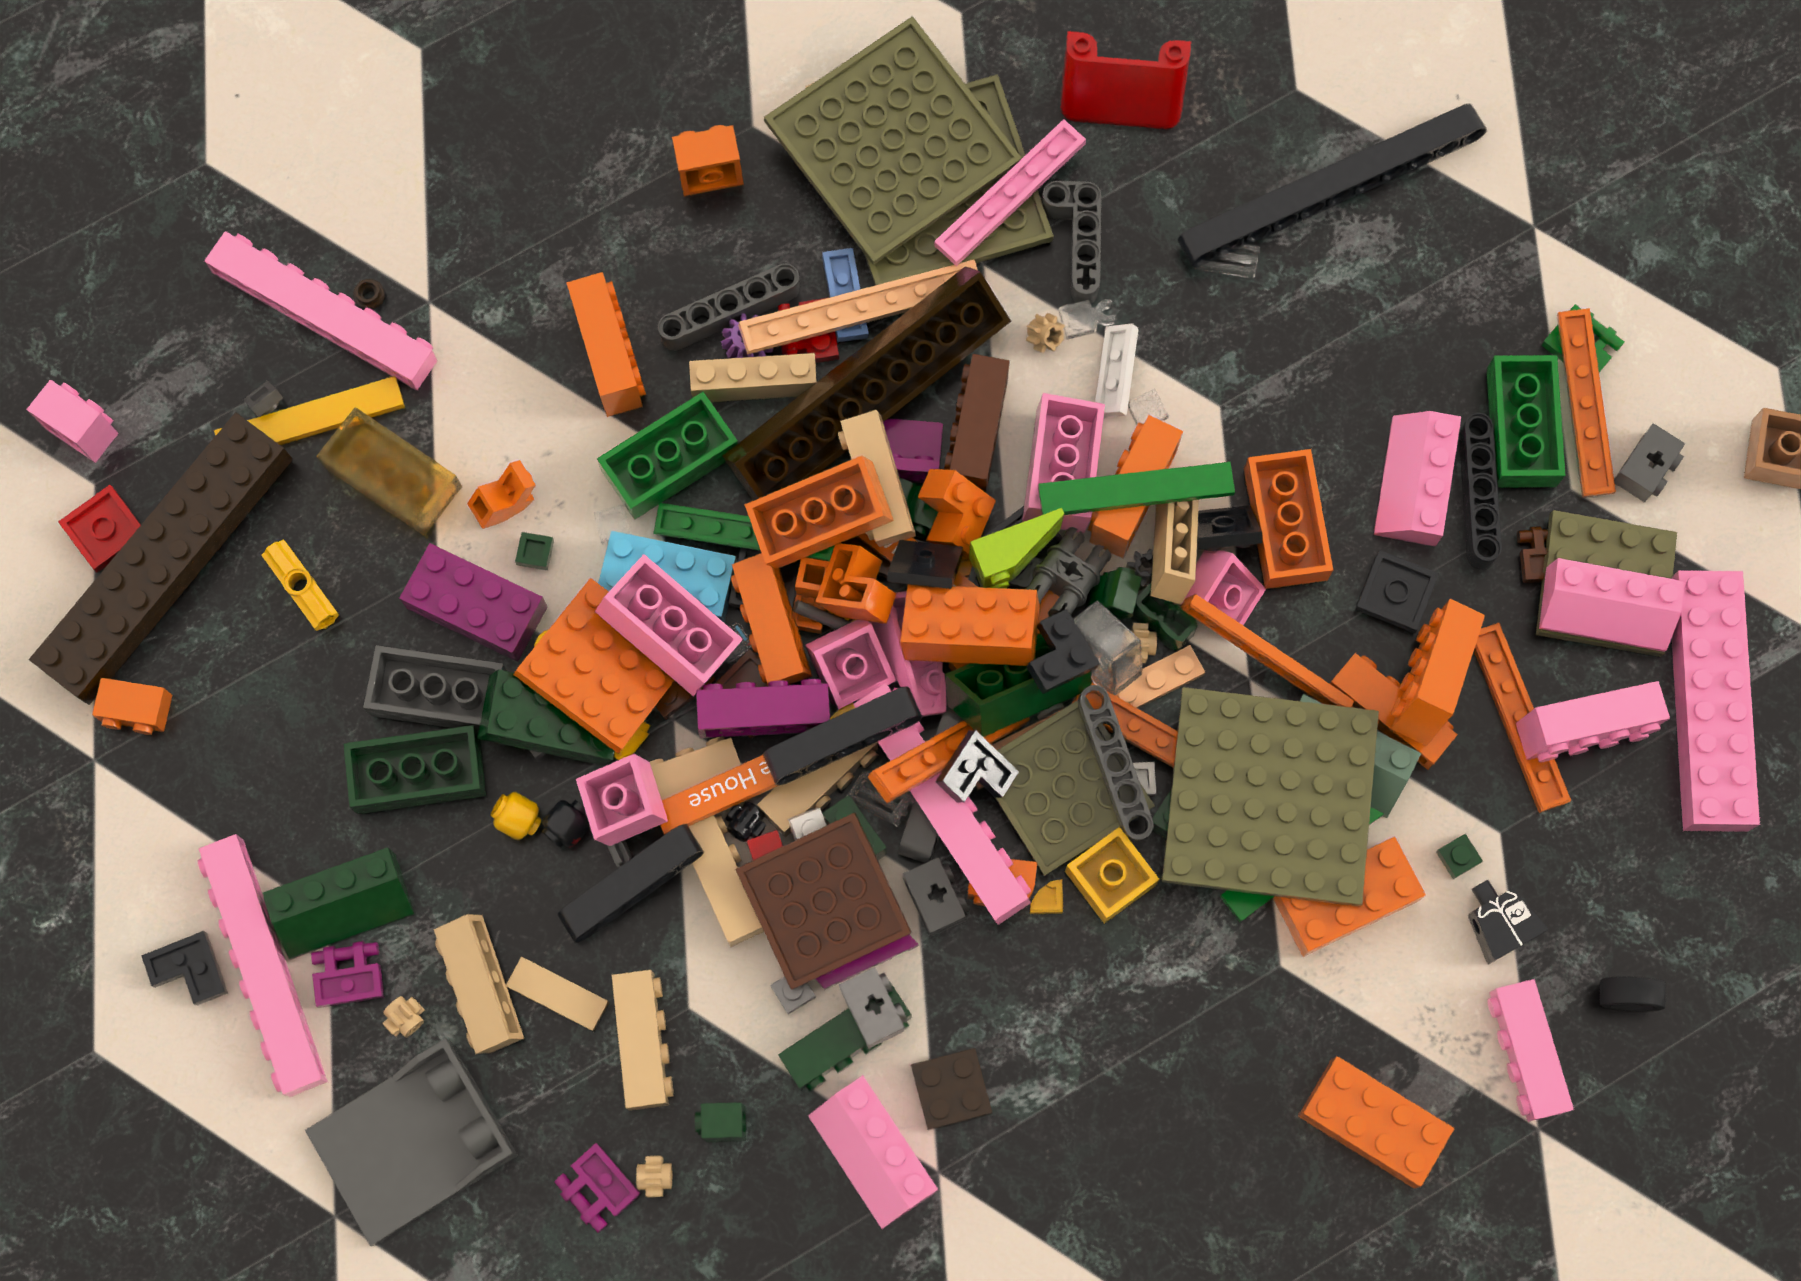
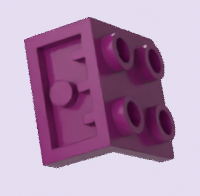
(914, 447)

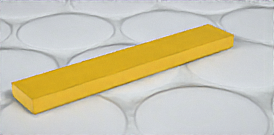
(329, 411)

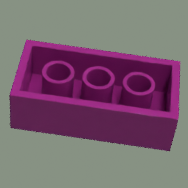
(473, 602)
(761, 709)

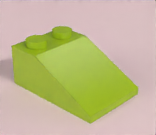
(1006, 553)

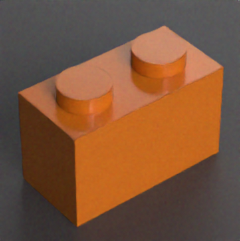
(132, 706)

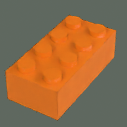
(607, 343)
(1151, 449)
(819, 512)
(1291, 518)
(970, 625)
(1437, 671)
(1387, 889)
(1376, 1122)

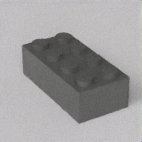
(427, 687)

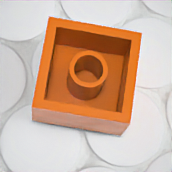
(708, 160)

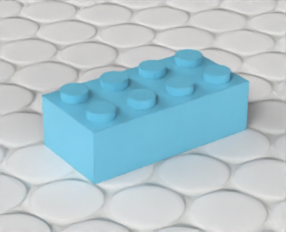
(697, 570)

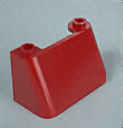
(1123, 89)

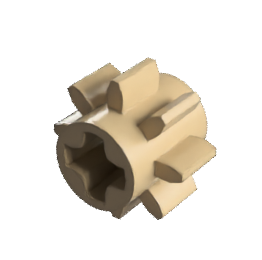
(1045, 332)
(1147, 638)
(403, 1016)
(654, 1176)

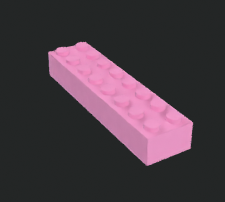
(1714, 704)

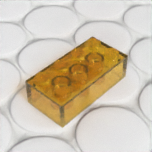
(389, 471)

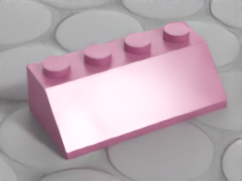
(1417, 477)
(1611, 604)
(872, 1152)

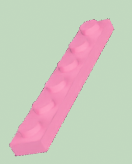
(1009, 192)

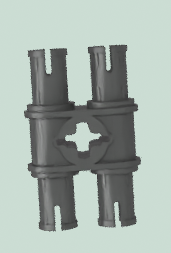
(1068, 574)

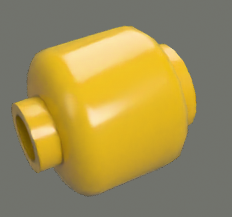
(516, 815)

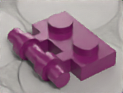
(347, 984)
(604, 1180)

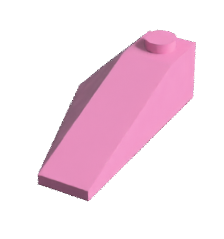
(922, 677)

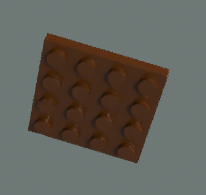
(823, 900)

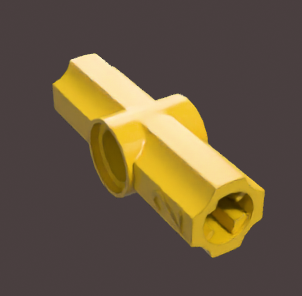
(290, 571)

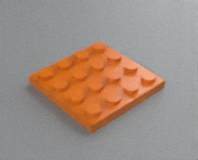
(594, 672)

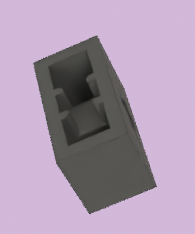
(1658, 448)
(935, 916)

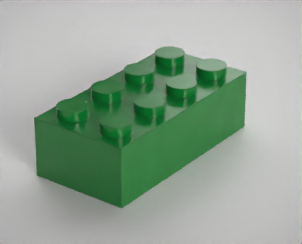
(1526, 420)
(667, 455)

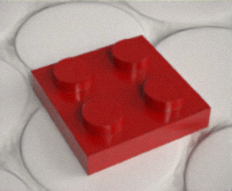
(100, 527)

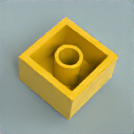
(1111, 875)

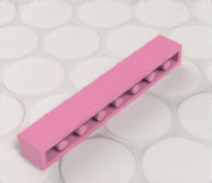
(321, 310)
(961, 832)
(262, 966)

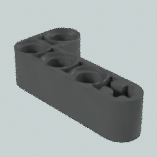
(1081, 242)

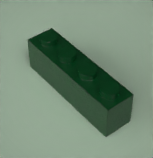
(831, 1047)

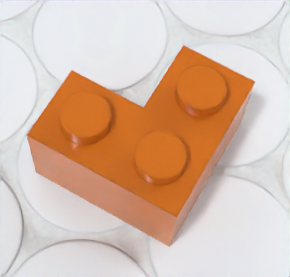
(960, 508)
(852, 587)

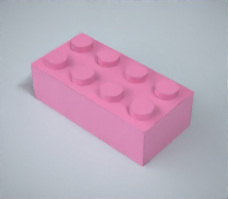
(1063, 449)
(668, 625)
(1592, 721)

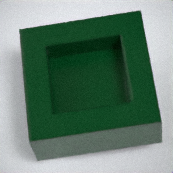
(534, 551)
(1459, 856)

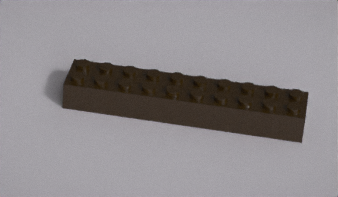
(876, 377)
(161, 558)

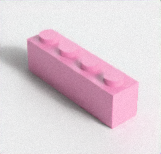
(1530, 1050)

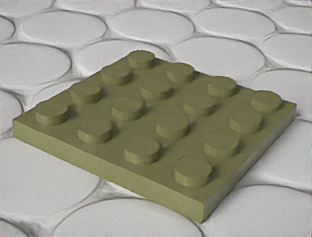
(1607, 545)
(1060, 793)

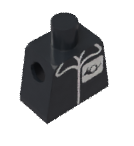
(1502, 921)

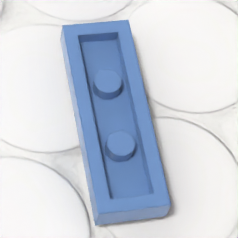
(841, 279)

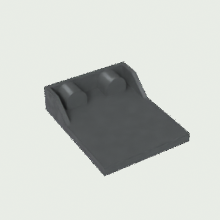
(411, 1142)

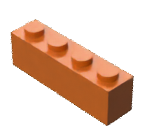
(771, 621)
(1379, 693)

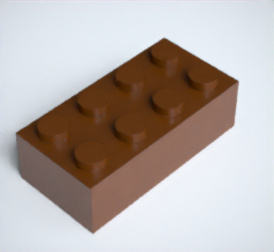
(979, 418)

